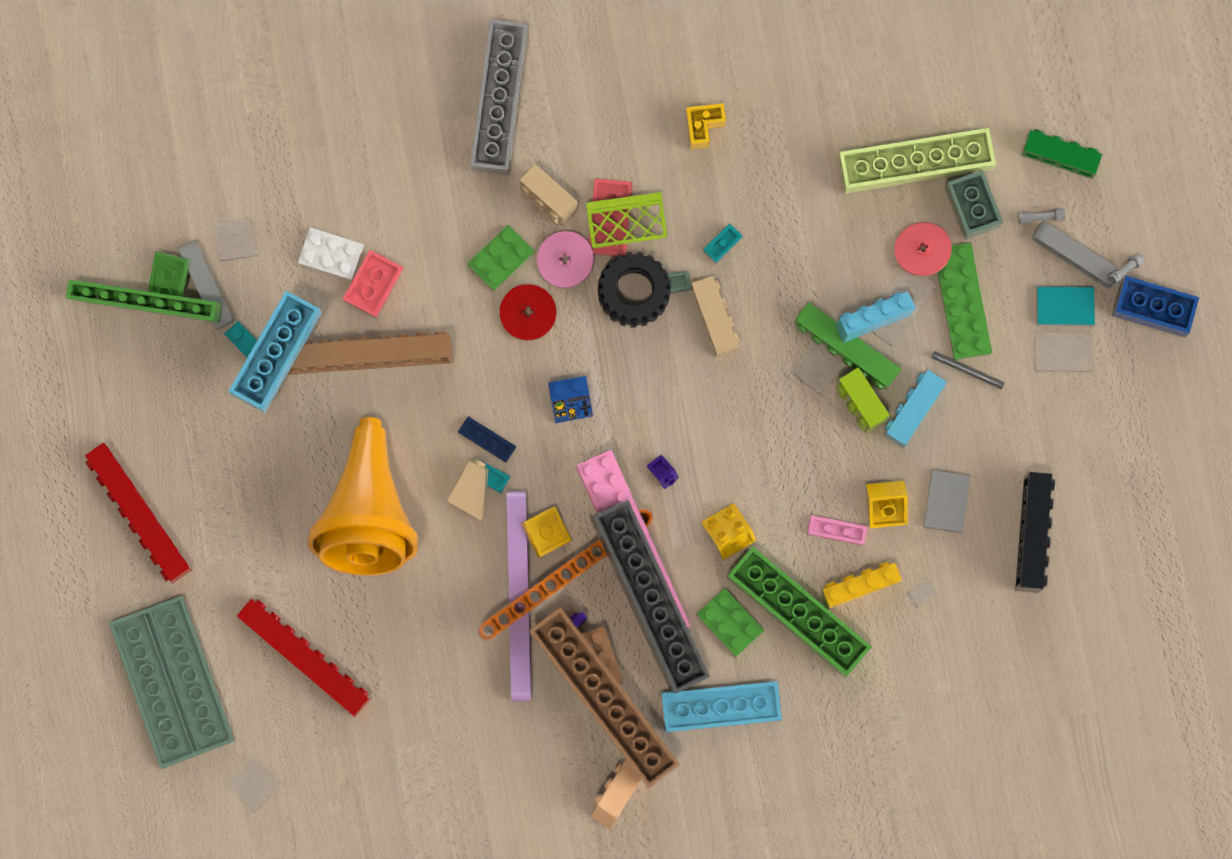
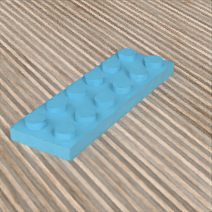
(721, 706)

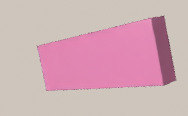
(837, 530)

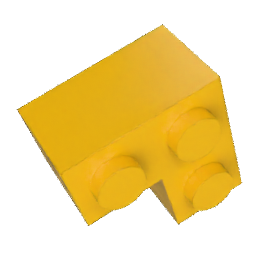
(701, 119)

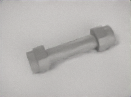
(1058, 214)
(1117, 276)

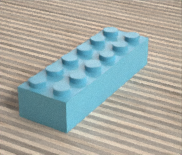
(275, 352)

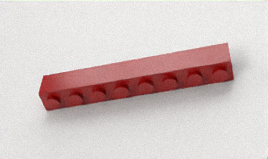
(138, 513)
(304, 658)

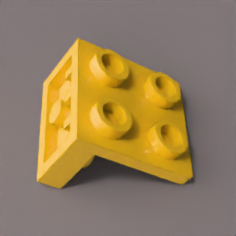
(729, 531)

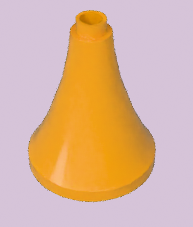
(364, 521)

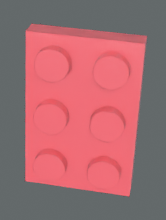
(373, 283)

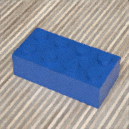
(1155, 306)

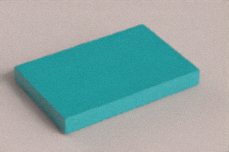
(1065, 306)

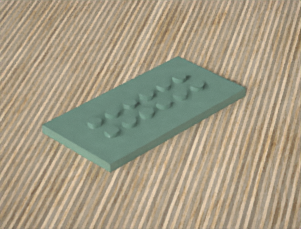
(171, 682)

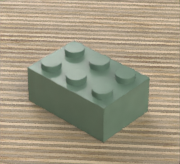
(973, 204)

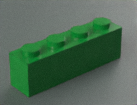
(1062, 153)

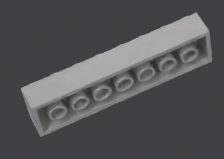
(499, 97)

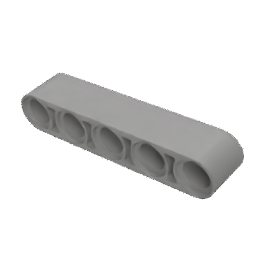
(1074, 253)
(204, 280)

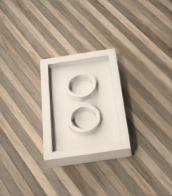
(331, 254)

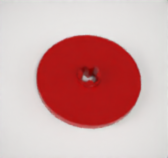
(515, 320)

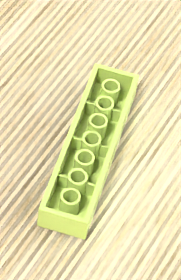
(916, 160)

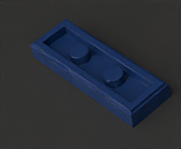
(487, 439)

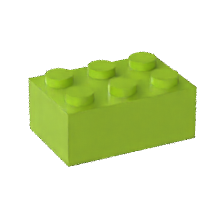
(862, 401)

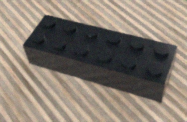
(1034, 532)

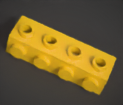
(862, 585)

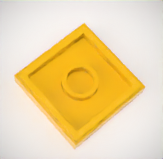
(546, 532)

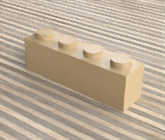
(714, 316)

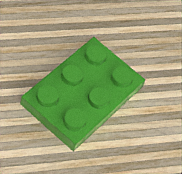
(501, 258)
(730, 622)

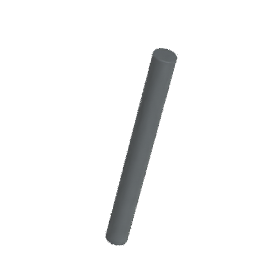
(968, 370)

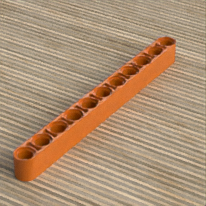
(541, 590)

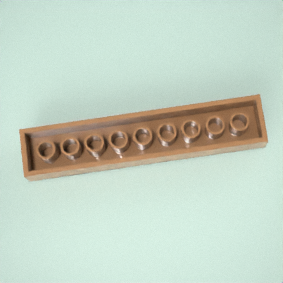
(373, 353)
(604, 697)

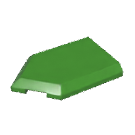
(168, 274)

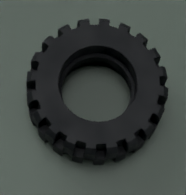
(640, 265)

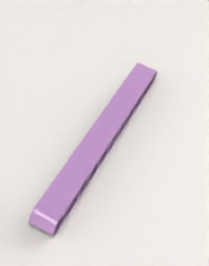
(518, 586)

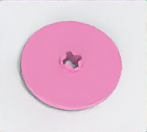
(553, 251)

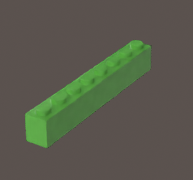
(144, 301)

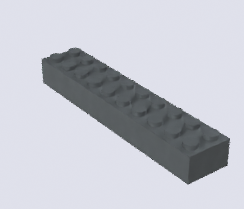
(649, 596)

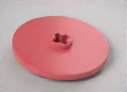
(936, 245)

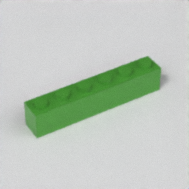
(853, 352)

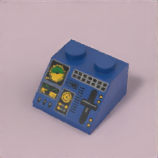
(570, 399)

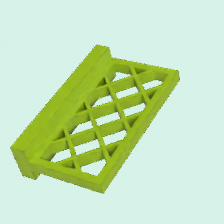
(621, 204)

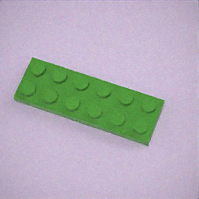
(964, 304)

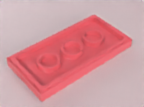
(604, 191)

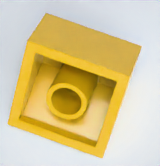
(887, 504)

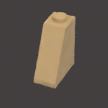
(471, 489)

